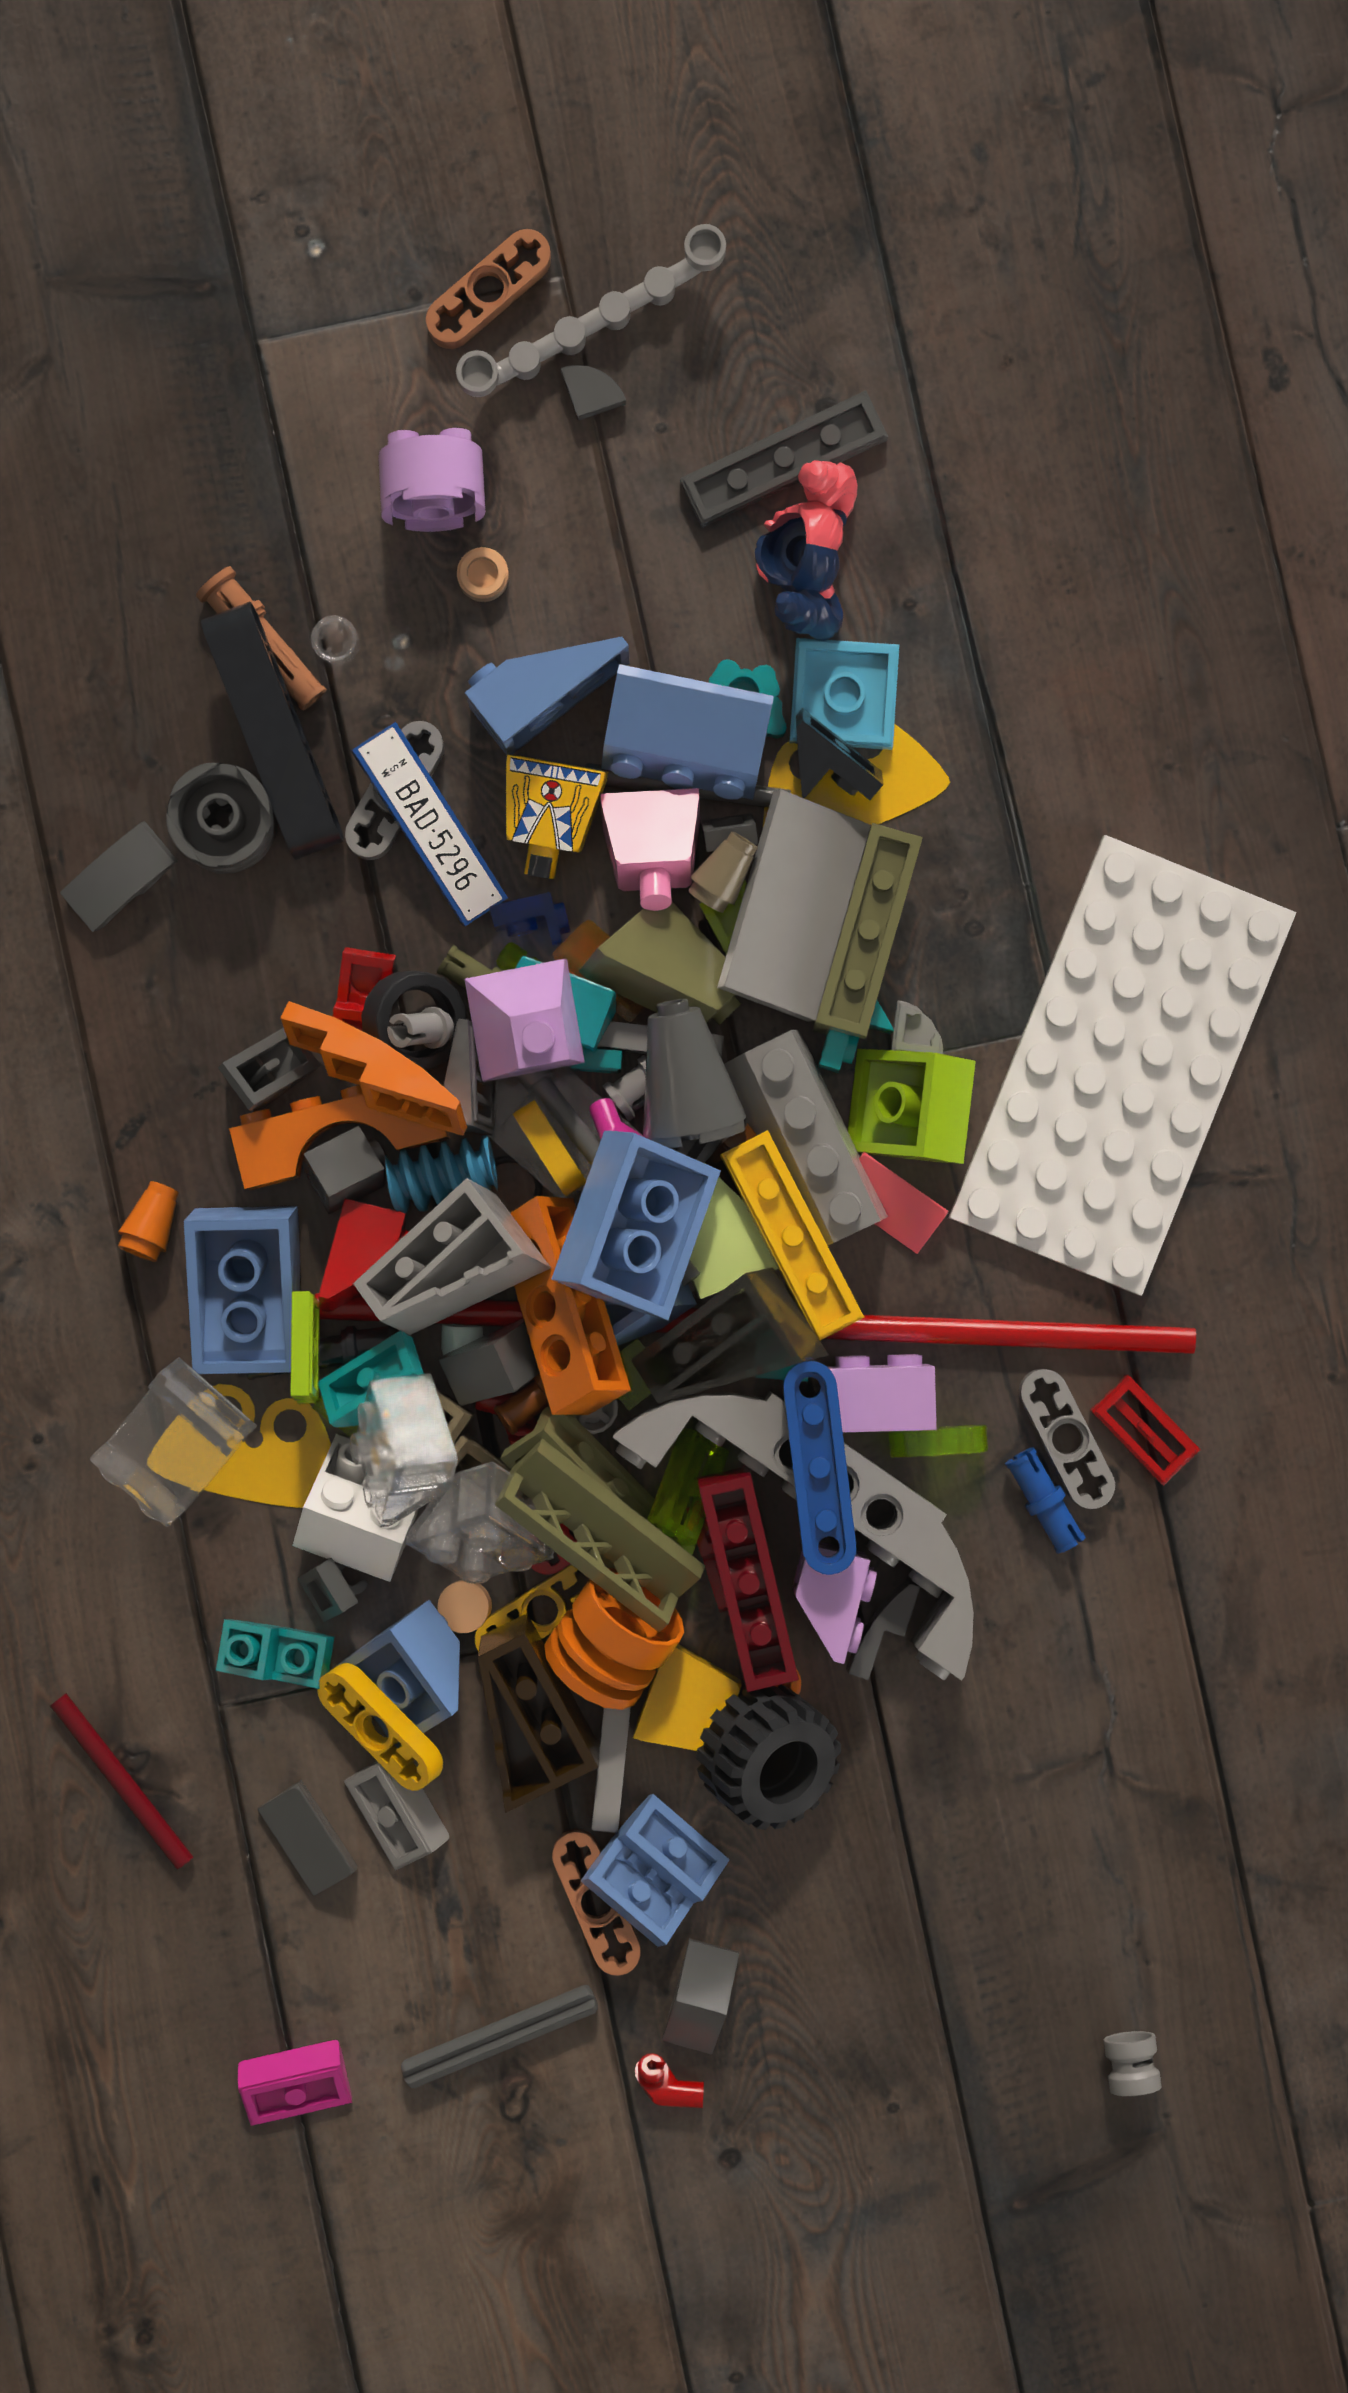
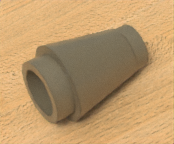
(723, 872)

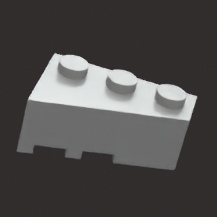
(450, 1261)

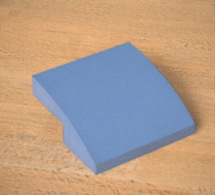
(655, 1870)

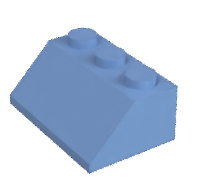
(686, 732)
(636, 1224)

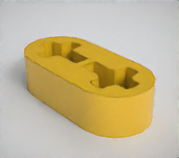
(549, 1147)

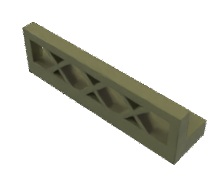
(868, 931)
(582, 1448)
(601, 1527)

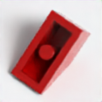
(359, 1242)

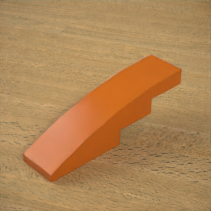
(385, 1076)

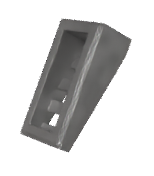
(465, 1081)

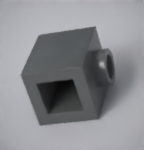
(345, 1168)

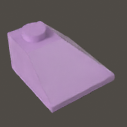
(524, 1020)

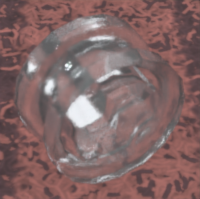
(321, 634)

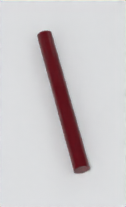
(121, 1781)

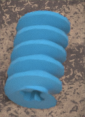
(438, 1175)

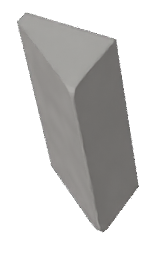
(398, 1816)

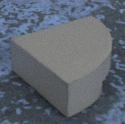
(914, 1030)

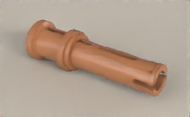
(225, 593)

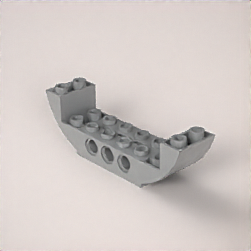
(909, 1534)

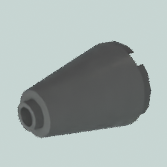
(686, 1080)

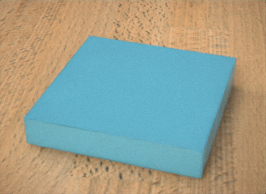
(847, 689)

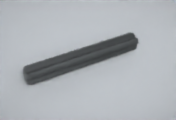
(499, 2036)

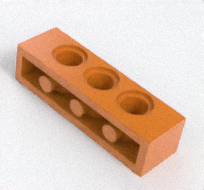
(565, 1326)

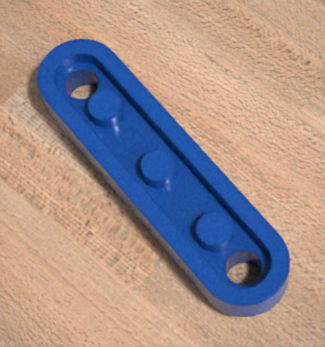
(819, 1467)

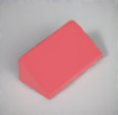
(910, 1212)

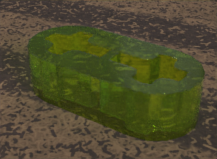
(942, 1441)

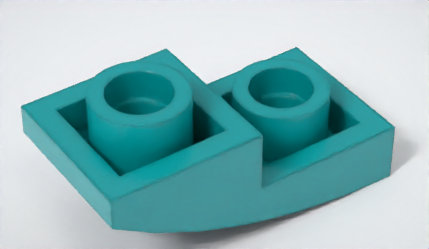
(274, 1653)

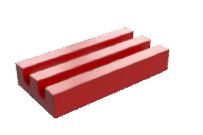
(1114, 1398)

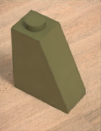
(662, 960)

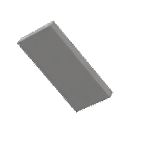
(794, 906)

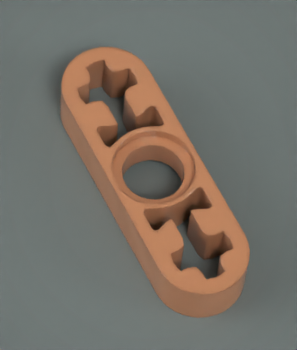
(525, 273)
(600, 1942)

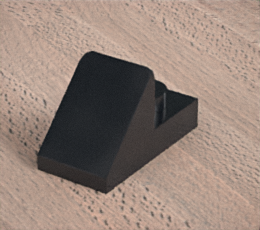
(824, 750)

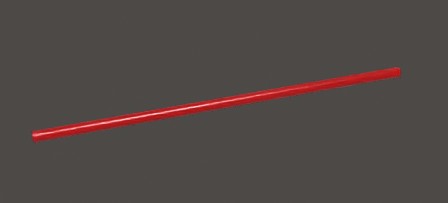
(894, 1329)

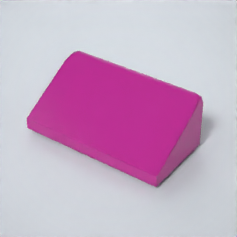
(293, 2082)

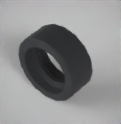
(384, 994)

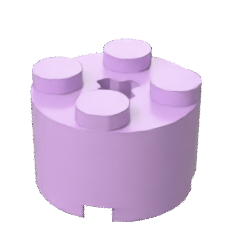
(431, 479)

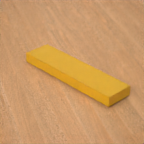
(791, 1235)

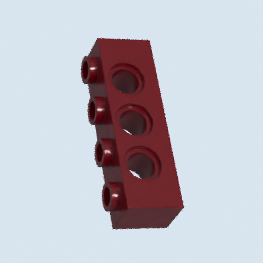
(747, 1578)

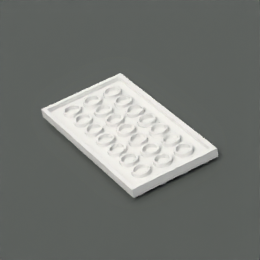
(1122, 1065)

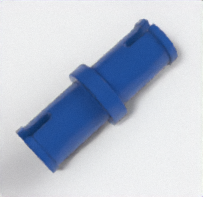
(1045, 1500)

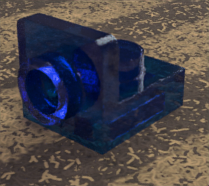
(521, 915)

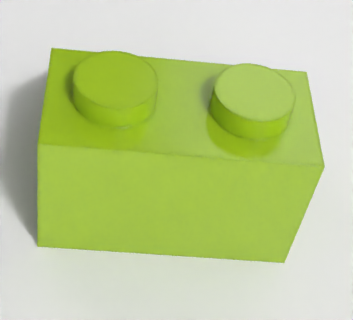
(911, 1105)

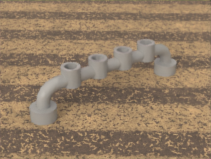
(480, 374)

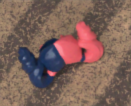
(803, 550)

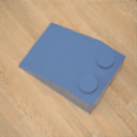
(539, 688)
(241, 1287)

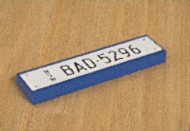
(429, 824)

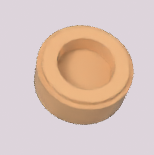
(483, 574)
(465, 1606)

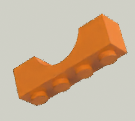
(274, 1147)

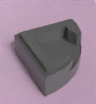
(591, 390)

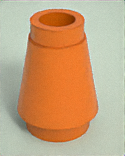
(149, 1223)

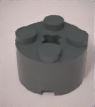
(192, 815)

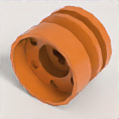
(607, 1649)

